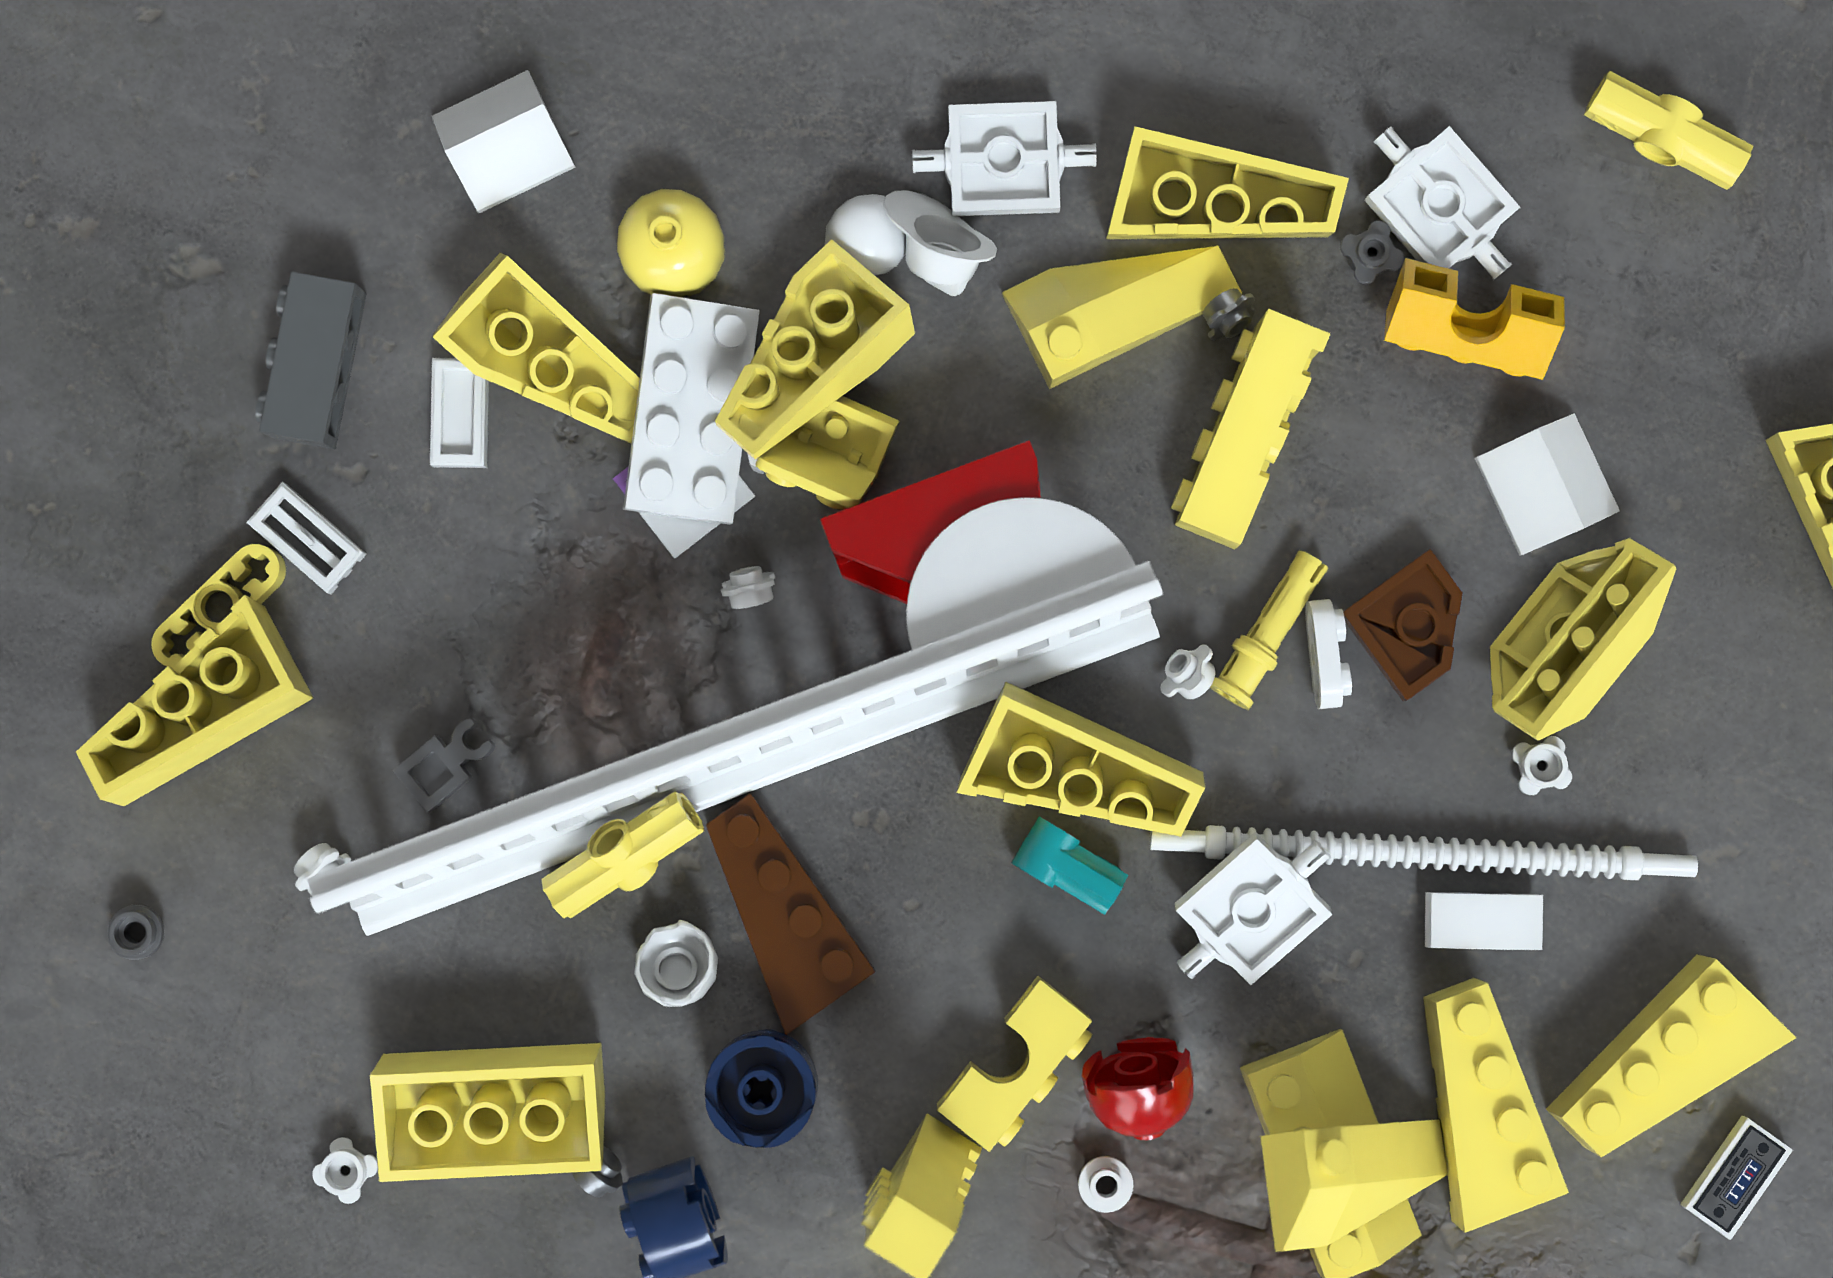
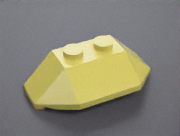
(1577, 636)

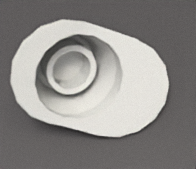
(937, 244)

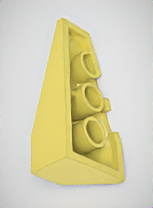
(1105, 308)
(821, 344)
(532, 345)

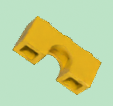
(1512, 338)

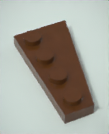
(790, 924)

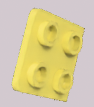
(833, 453)

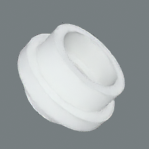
(1101, 1167)

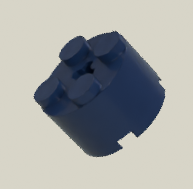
(761, 1120)
(674, 1220)

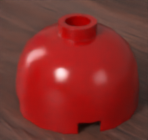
(1141, 1088)

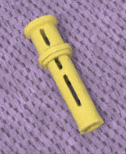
(1256, 651)

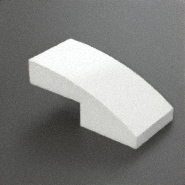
(1483, 921)

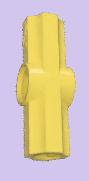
(1668, 130)
(622, 855)

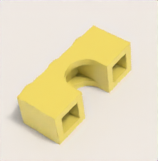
(990, 1105)

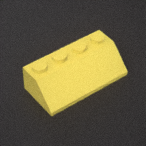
(1317, 1089)
(489, 1112)

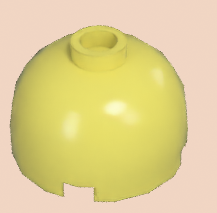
(670, 243)

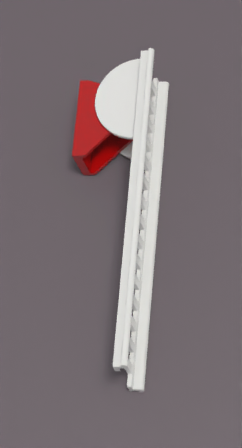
(991, 595)

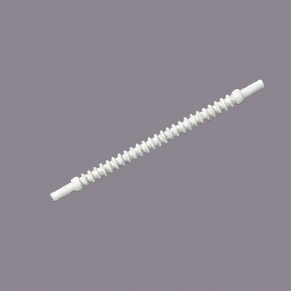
(1628, 862)

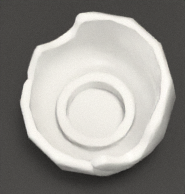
(867, 233)
(676, 964)

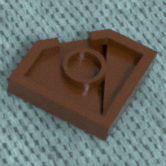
(1409, 624)

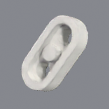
(1324, 630)

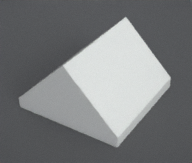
(502, 142)
(1547, 484)

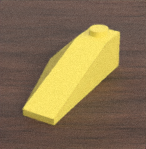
(1345, 1176)

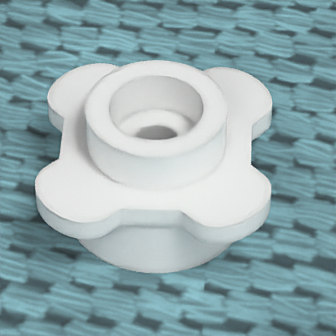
(749, 587)
(1189, 673)
(1556, 769)
(315, 861)
(330, 1176)

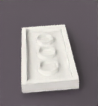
(688, 368)

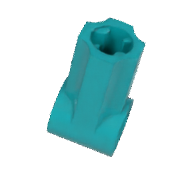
(1060, 861)

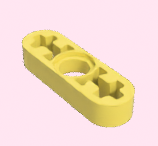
(239, 569)

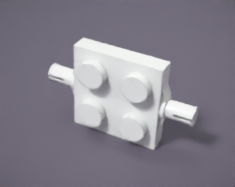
(1004, 158)
(1442, 202)
(1253, 908)

